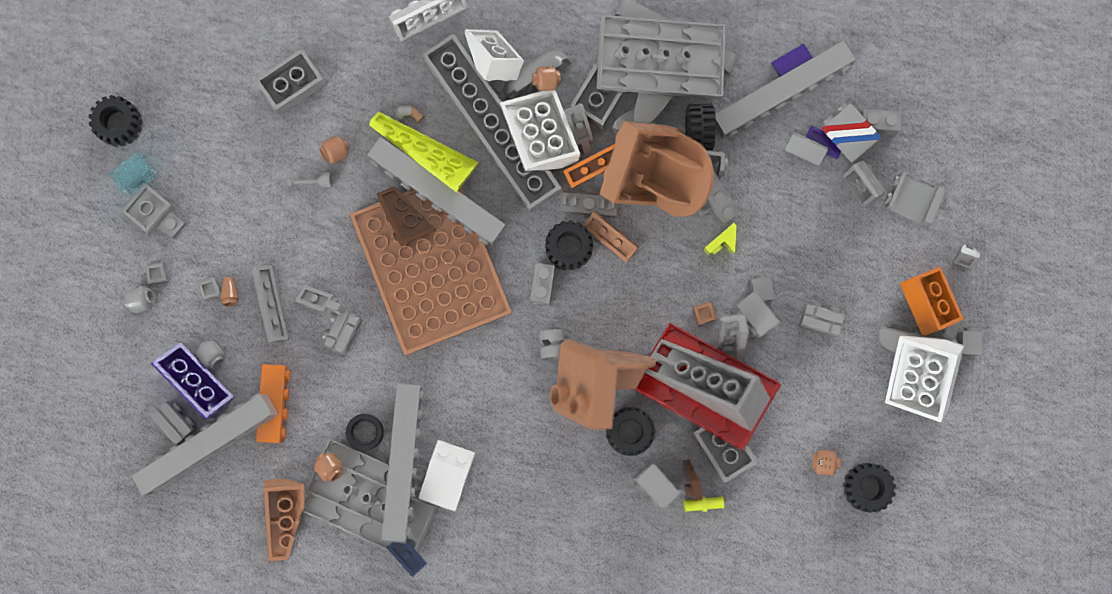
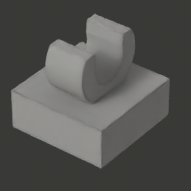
(966, 257)

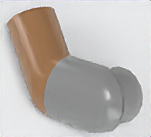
(409, 110)

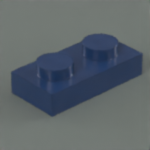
(407, 557)

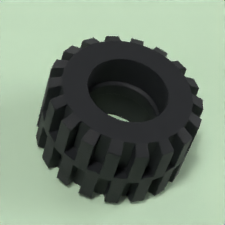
(105, 110)
(701, 124)
(564, 229)
(646, 438)
(885, 492)

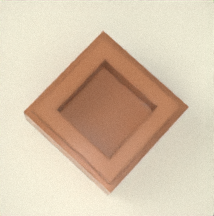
(704, 313)

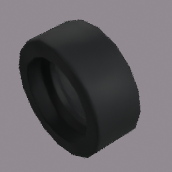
(350, 429)

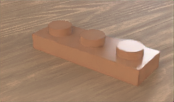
(610, 236)

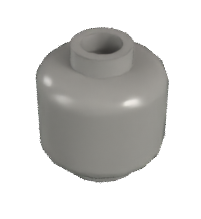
(139, 299)
(210, 355)

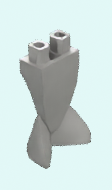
(646, 109)

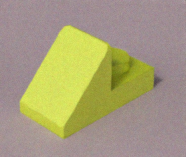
(727, 238)

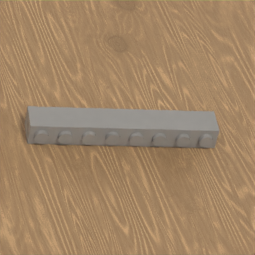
(783, 89)
(434, 190)
(205, 444)
(401, 463)

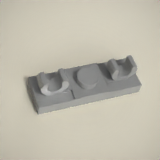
(587, 204)

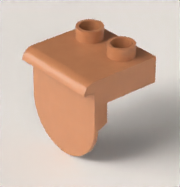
(659, 169)
(589, 382)

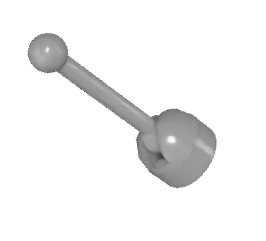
(325, 180)

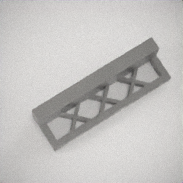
(736, 339)

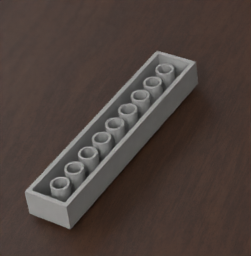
(485, 117)

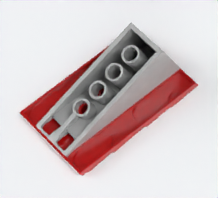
(707, 386)

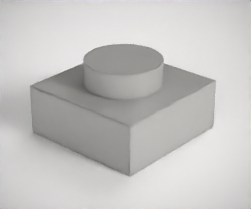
(172, 224)

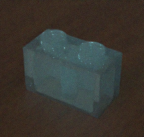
(132, 173)

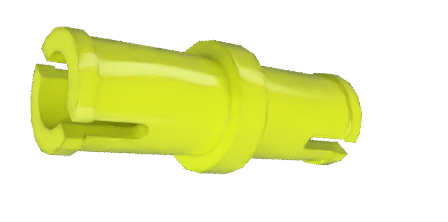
(705, 504)

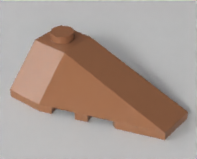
(283, 511)

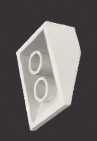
(493, 55)
(446, 475)

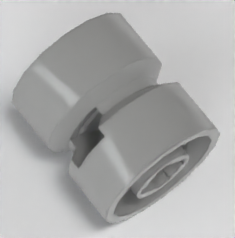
(551, 343)

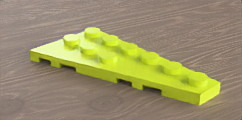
(440, 160)

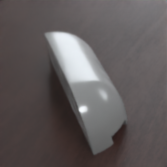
(524, 82)
(890, 334)

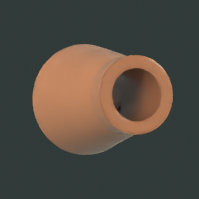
(229, 292)

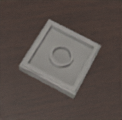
(147, 209)

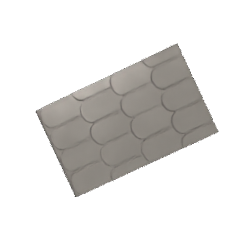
(661, 57)
(359, 496)

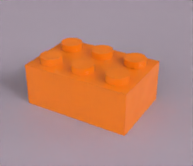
(931, 301)

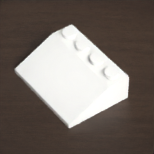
(422, 15)
(541, 131)
(924, 376)

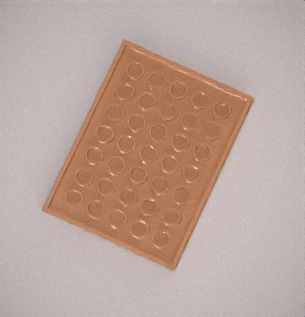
(433, 283)

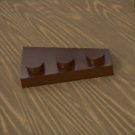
(403, 217)
(693, 487)

